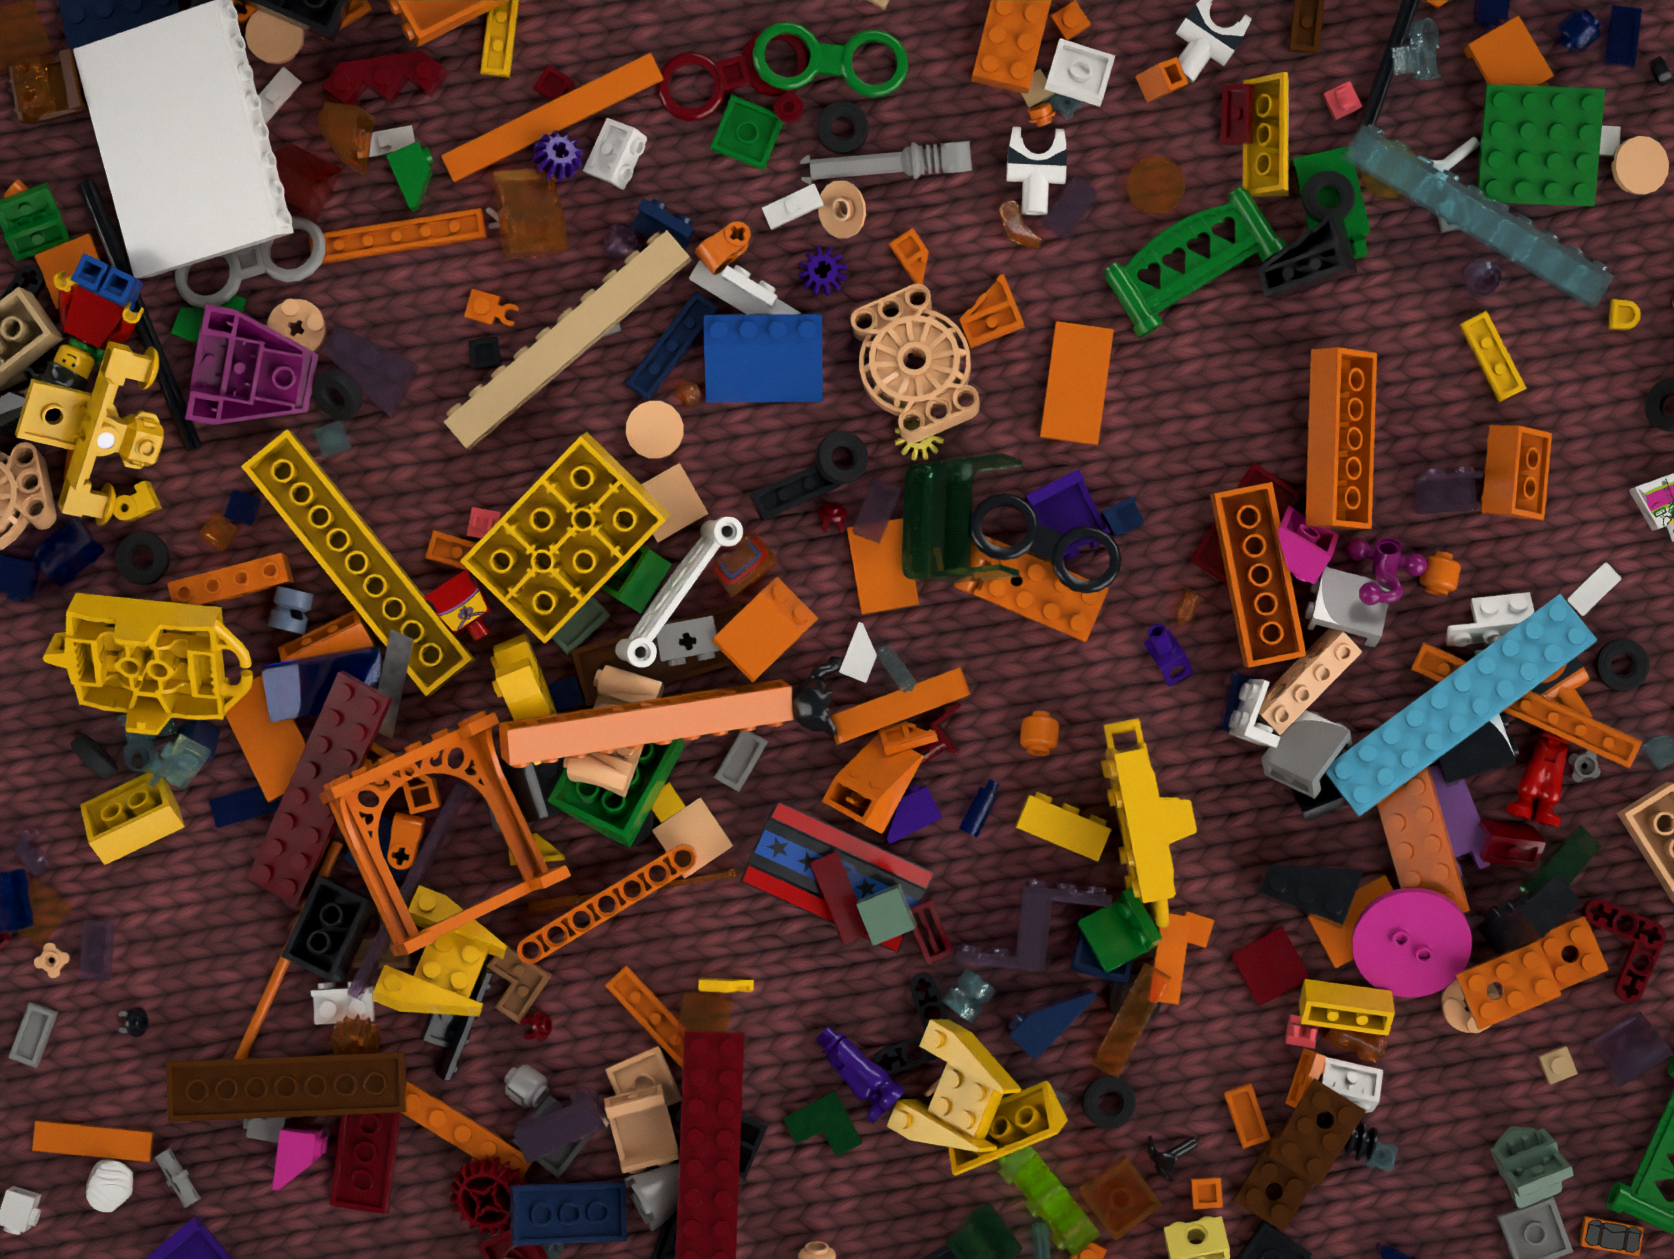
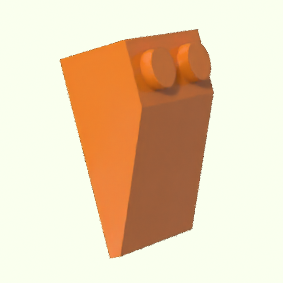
(764, 629)

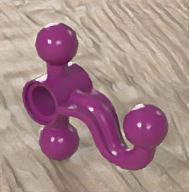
(1386, 563)

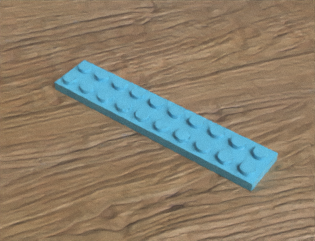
(1459, 705)

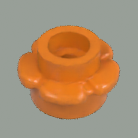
(1041, 114)

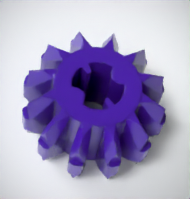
(568, 154)
(813, 267)

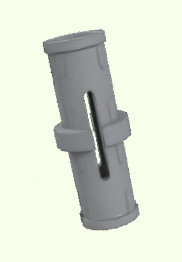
(177, 1178)

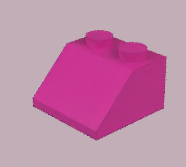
(1305, 547)
(297, 1150)

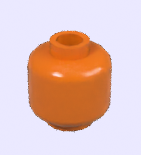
(1441, 574)
(1039, 733)

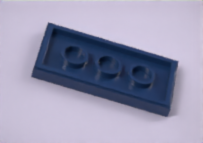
(568, 1213)

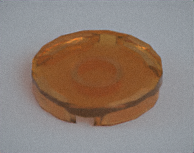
(1155, 185)

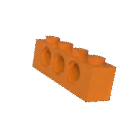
(232, 581)

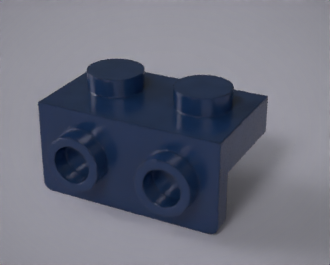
(654, 218)

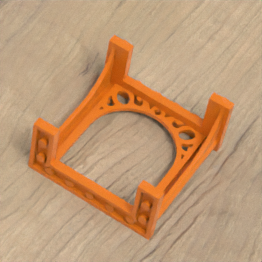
(477, 745)

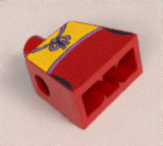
(461, 605)

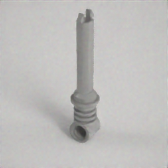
(913, 161)

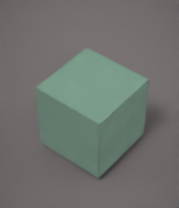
(886, 914)

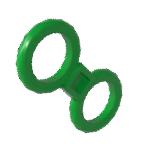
(830, 59)

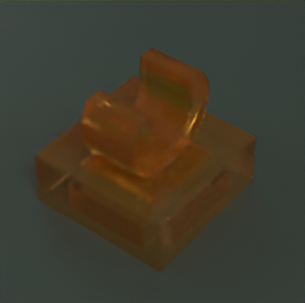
(218, 532)

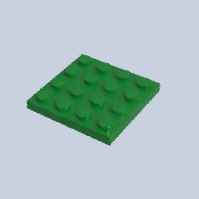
(1540, 144)

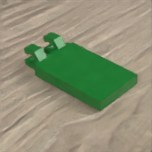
(1357, 221)

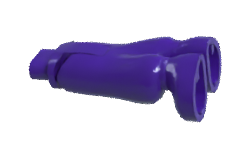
(861, 1075)

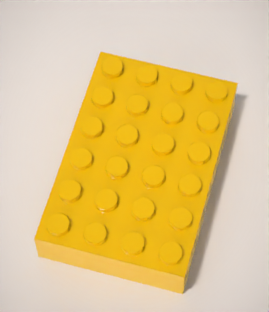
(565, 537)

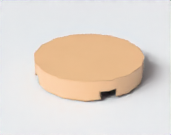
(273, 38)
(1640, 165)
(654, 429)

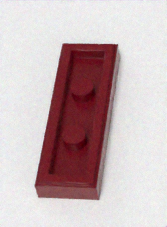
(838, 896)

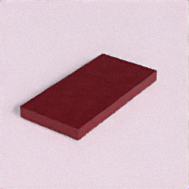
(1208, 552)
(365, 1161)

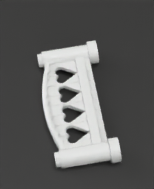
(639, 648)

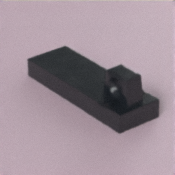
(790, 492)

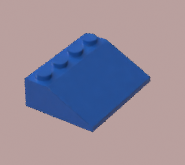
(763, 358)

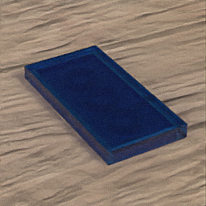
(302, 685)

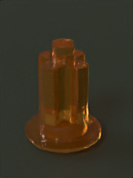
(1188, 605)

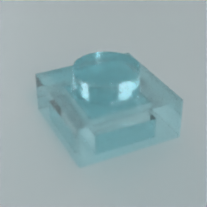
(332, 439)

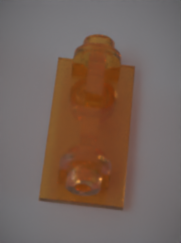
(1367, 1045)

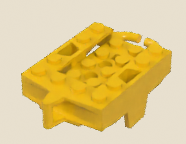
(149, 672)
(1144, 820)

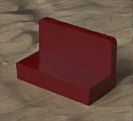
(1511, 844)

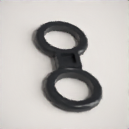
(1045, 543)

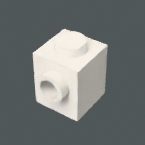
(19, 1210)

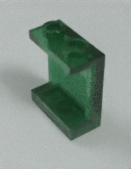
(983, 1236)

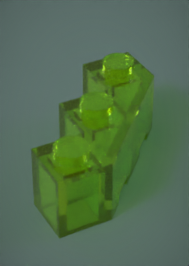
(1049, 1199)

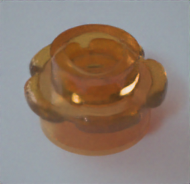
(688, 393)

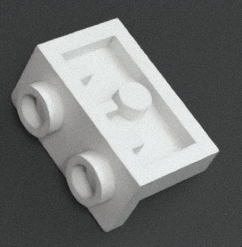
(615, 153)
(334, 1003)
(1354, 1081)

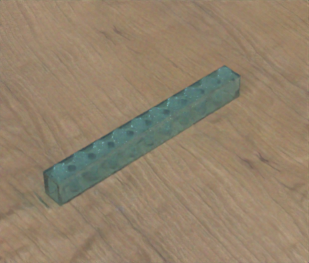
(1477, 216)

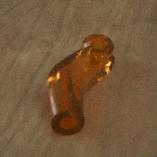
(1015, 227)

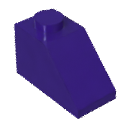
(913, 813)

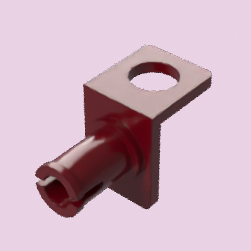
(944, 740)

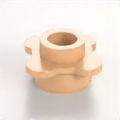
(60, 959)

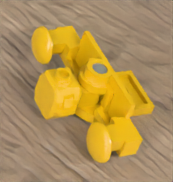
(93, 427)

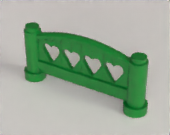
(1144, 301)
(1643, 1197)

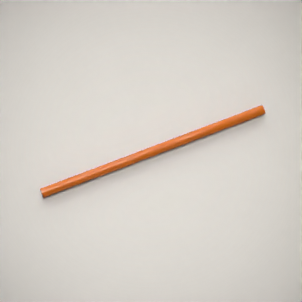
(281, 967)

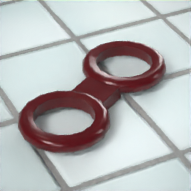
(727, 76)

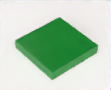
(747, 133)

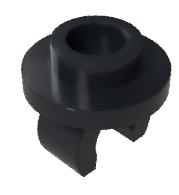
(135, 1022)

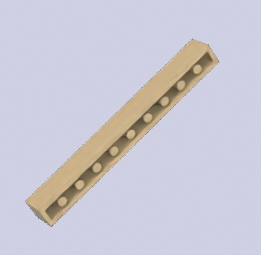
(567, 340)

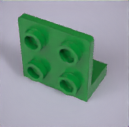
(1120, 931)

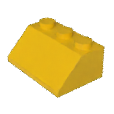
(130, 817)

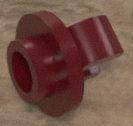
(788, 108)
(832, 513)
(541, 1026)

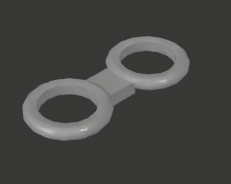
(253, 262)

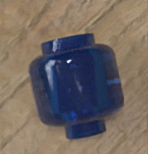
(1579, 30)

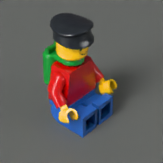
(92, 315)

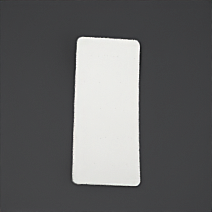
(1594, 589)

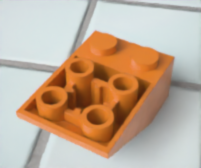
(873, 784)

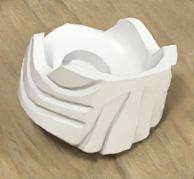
(109, 1185)

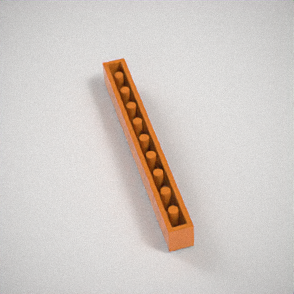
(645, 722)

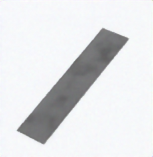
(394, 676)

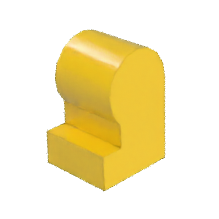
(137, 505)

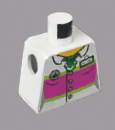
(1657, 502)

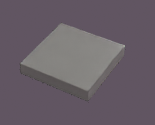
(1535, 1231)

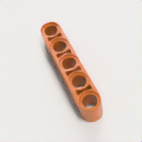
(899, 705)

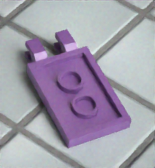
(1460, 818)

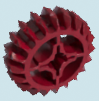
(468, 1186)

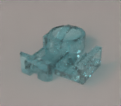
(1422, 57)
(143, 745)

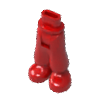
(1542, 780)

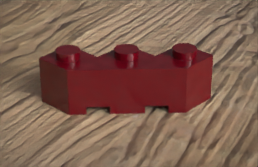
(384, 76)

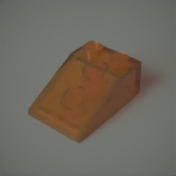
(529, 214)

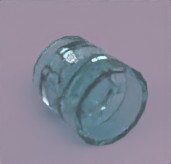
(969, 995)

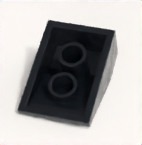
(532, 789)

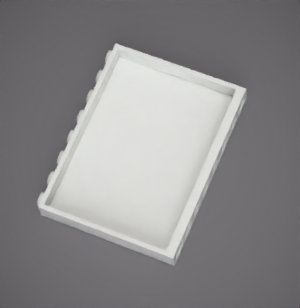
(183, 139)

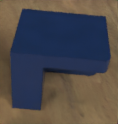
(1122, 517)
(202, 733)

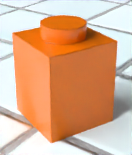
(1161, 79)

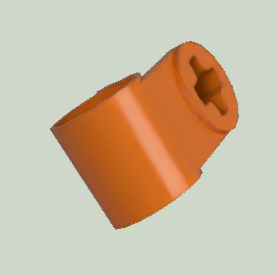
(721, 250)
(407, 834)

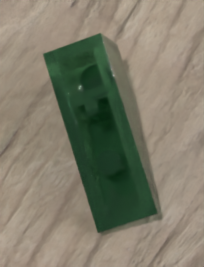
(1565, 860)

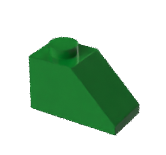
(412, 172)

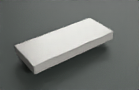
(277, 93)
(390, 140)
(792, 206)

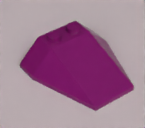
(246, 370)

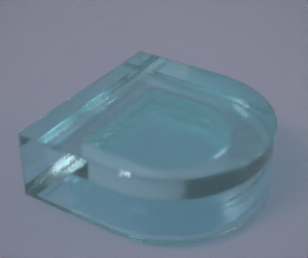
(1660, 751)

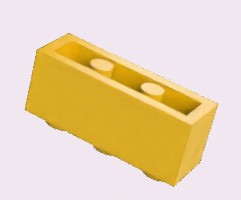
(1063, 826)
(1346, 1007)

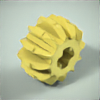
(918, 447)

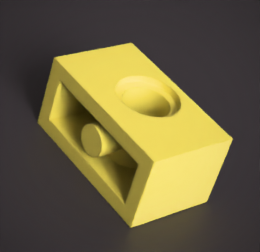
(1208, 1229)

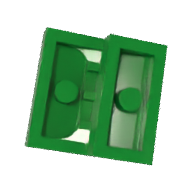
(32, 222)

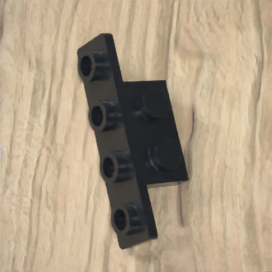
(454, 1030)

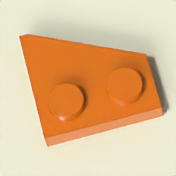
(992, 315)

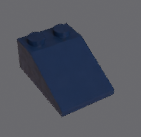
(1044, 1023)

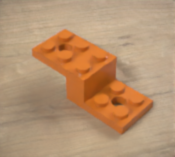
(1531, 973)

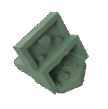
(1530, 1164)

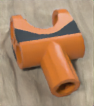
(1563, 685)

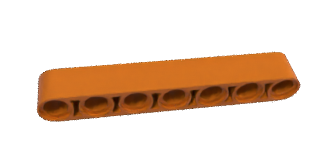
(595, 912)

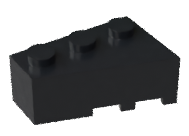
(1311, 261)

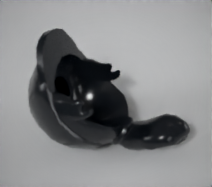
(811, 702)

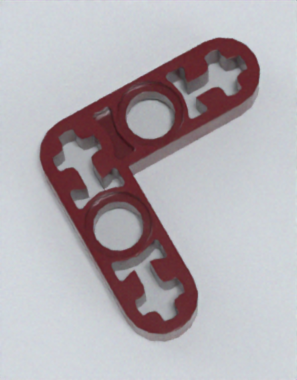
(1638, 946)

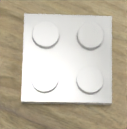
(1079, 72)

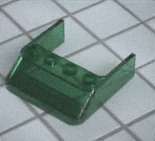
(938, 520)

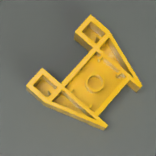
(521, 680)
(446, 967)
(964, 1096)

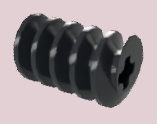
(1360, 1140)

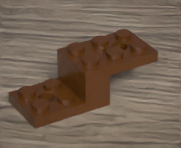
(1299, 1155)

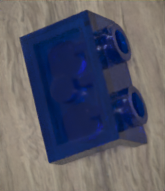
(67, 552)
(14, 901)

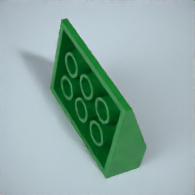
(616, 815)

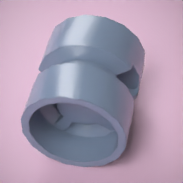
(288, 599)

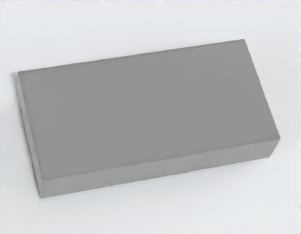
(741, 759)
(33, 1034)

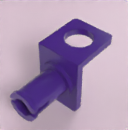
(1167, 653)

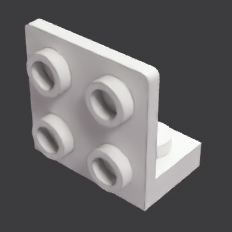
(1243, 720)

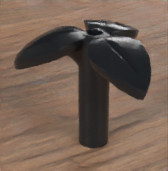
(1167, 1160)

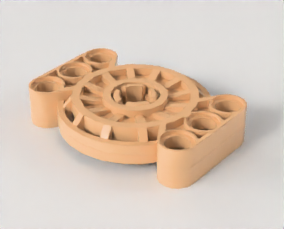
(921, 391)
(16, 500)

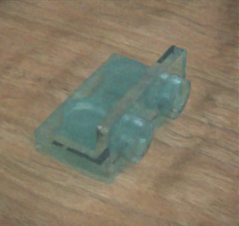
(179, 762)

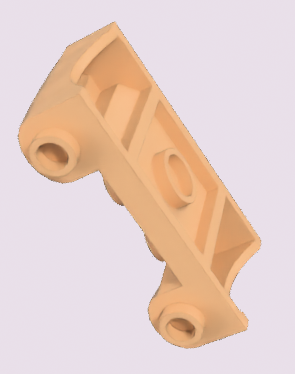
(615, 769)

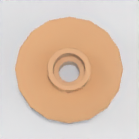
(834, 214)

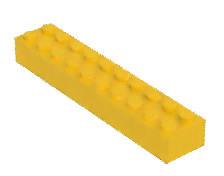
(356, 559)

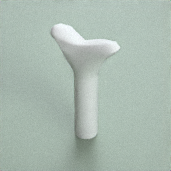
(1457, 155)

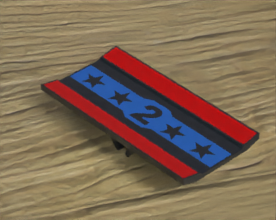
(795, 838)

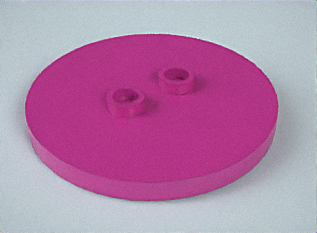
(1411, 942)

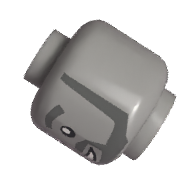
(526, 1086)

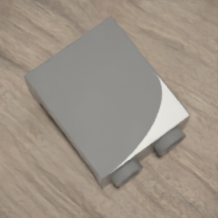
(1339, 607)
(1306, 752)

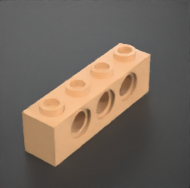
(1307, 679)

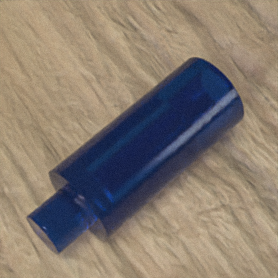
(980, 809)

